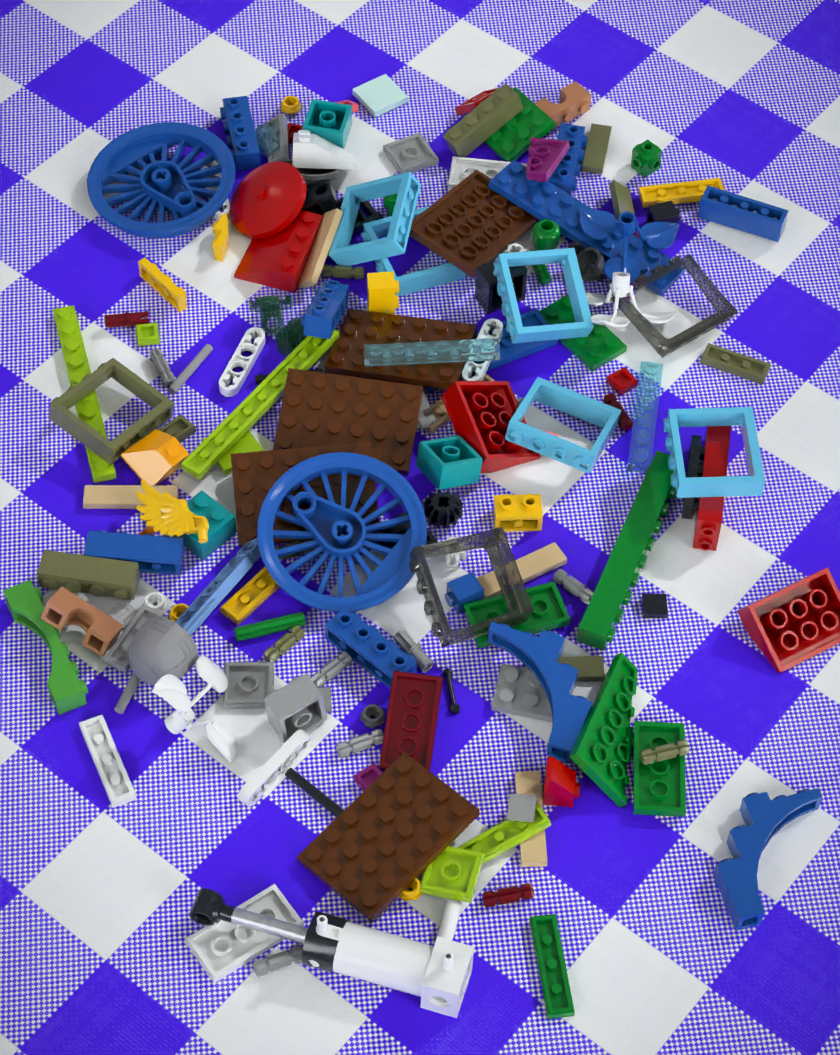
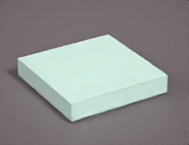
(380, 95)

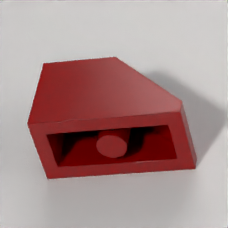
(560, 784)

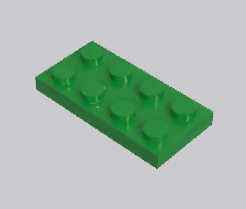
(593, 351)
(547, 614)
(659, 785)

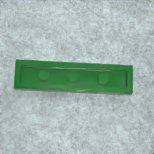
(551, 966)

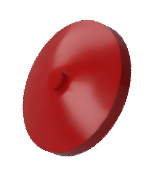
(267, 200)

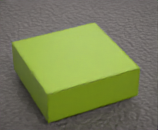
(147, 334)

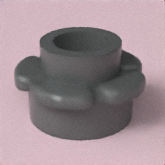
(372, 710)

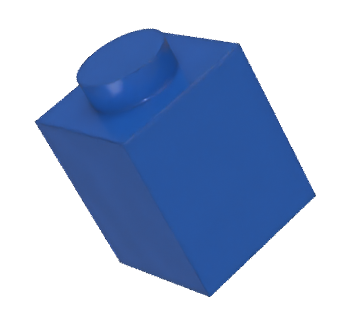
(463, 591)

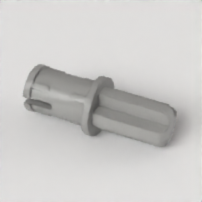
(409, 646)

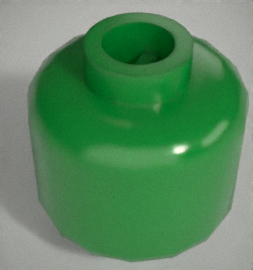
(546, 235)

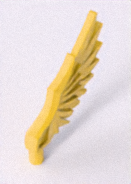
(170, 514)

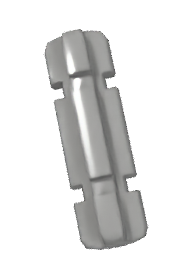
(162, 366)
(573, 586)
(331, 669)
(360, 743)
(278, 961)

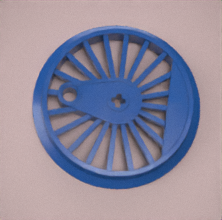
(163, 181)
(327, 519)

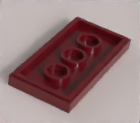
(411, 718)

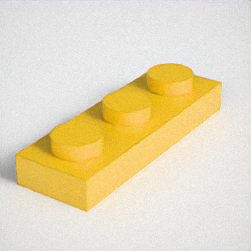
(162, 284)

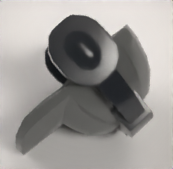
(590, 262)

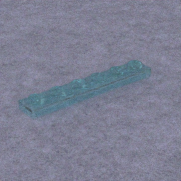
(432, 352)
(645, 417)

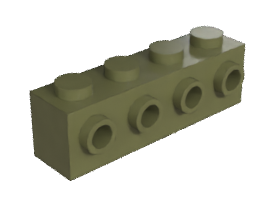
(483, 121)
(89, 574)

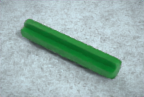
(269, 626)

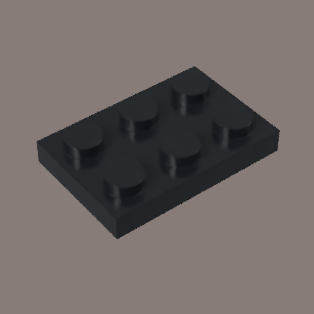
(694, 469)

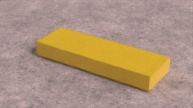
(249, 597)

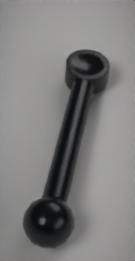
(454, 708)

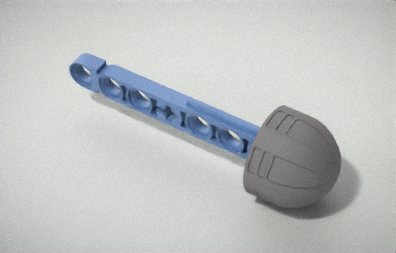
(167, 645)

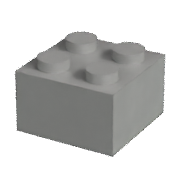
(295, 707)

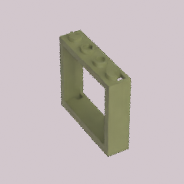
(89, 437)

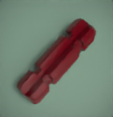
(624, 421)
(508, 895)

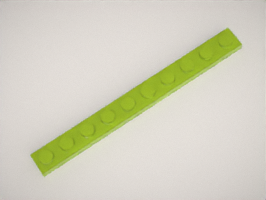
(77, 369)
(254, 406)

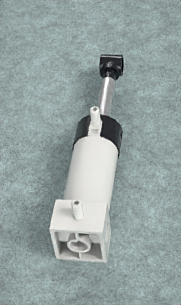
(336, 945)

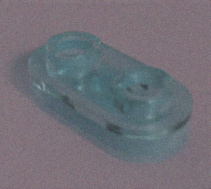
(266, 139)

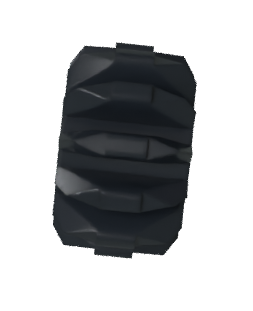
(443, 508)

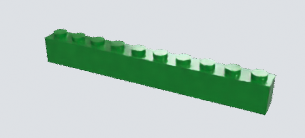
(628, 555)

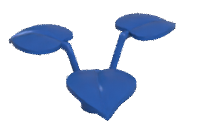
(600, 223)

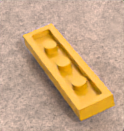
(677, 192)

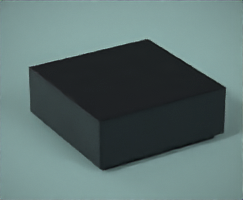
(654, 606)

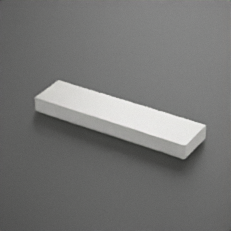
(107, 761)

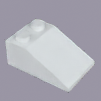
(319, 153)

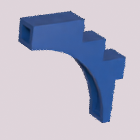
(557, 679)
(763, 819)

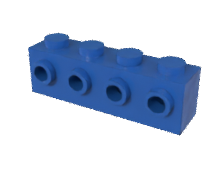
(240, 132)
(569, 167)
(743, 213)
(325, 309)
(152, 552)
(368, 646)

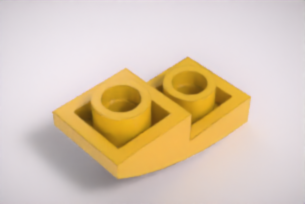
(221, 241)

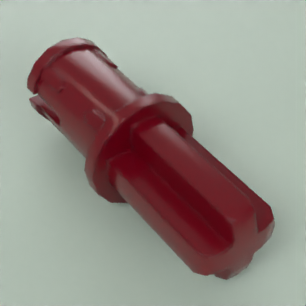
(126, 319)

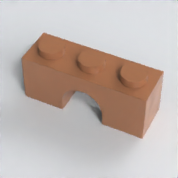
(572, 102)
(68, 609)

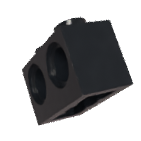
(320, 198)

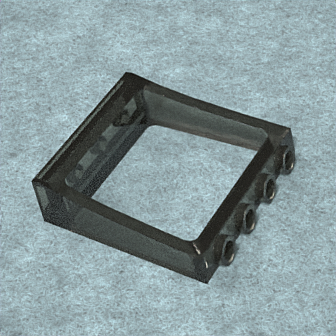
(663, 345)
(506, 572)

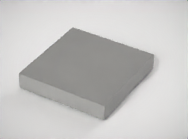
(410, 154)
(248, 684)

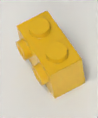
(381, 292)
(518, 512)

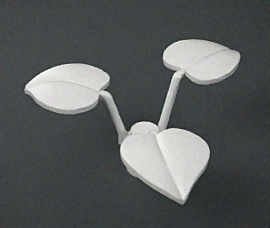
(620, 287)
(175, 693)

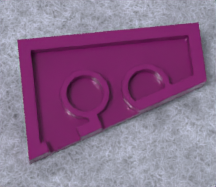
(544, 157)

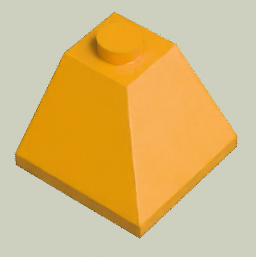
(155, 457)

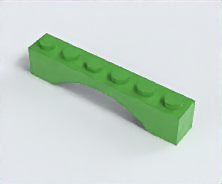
(63, 684)

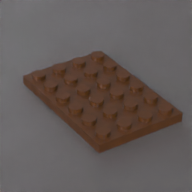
(471, 224)
(368, 328)
(347, 410)
(258, 471)
(388, 836)

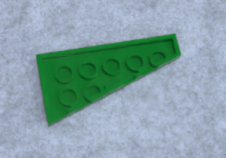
(606, 735)

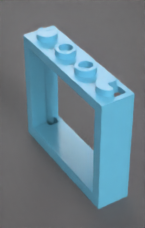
(396, 241)
(414, 281)
(575, 287)
(572, 404)
(714, 486)

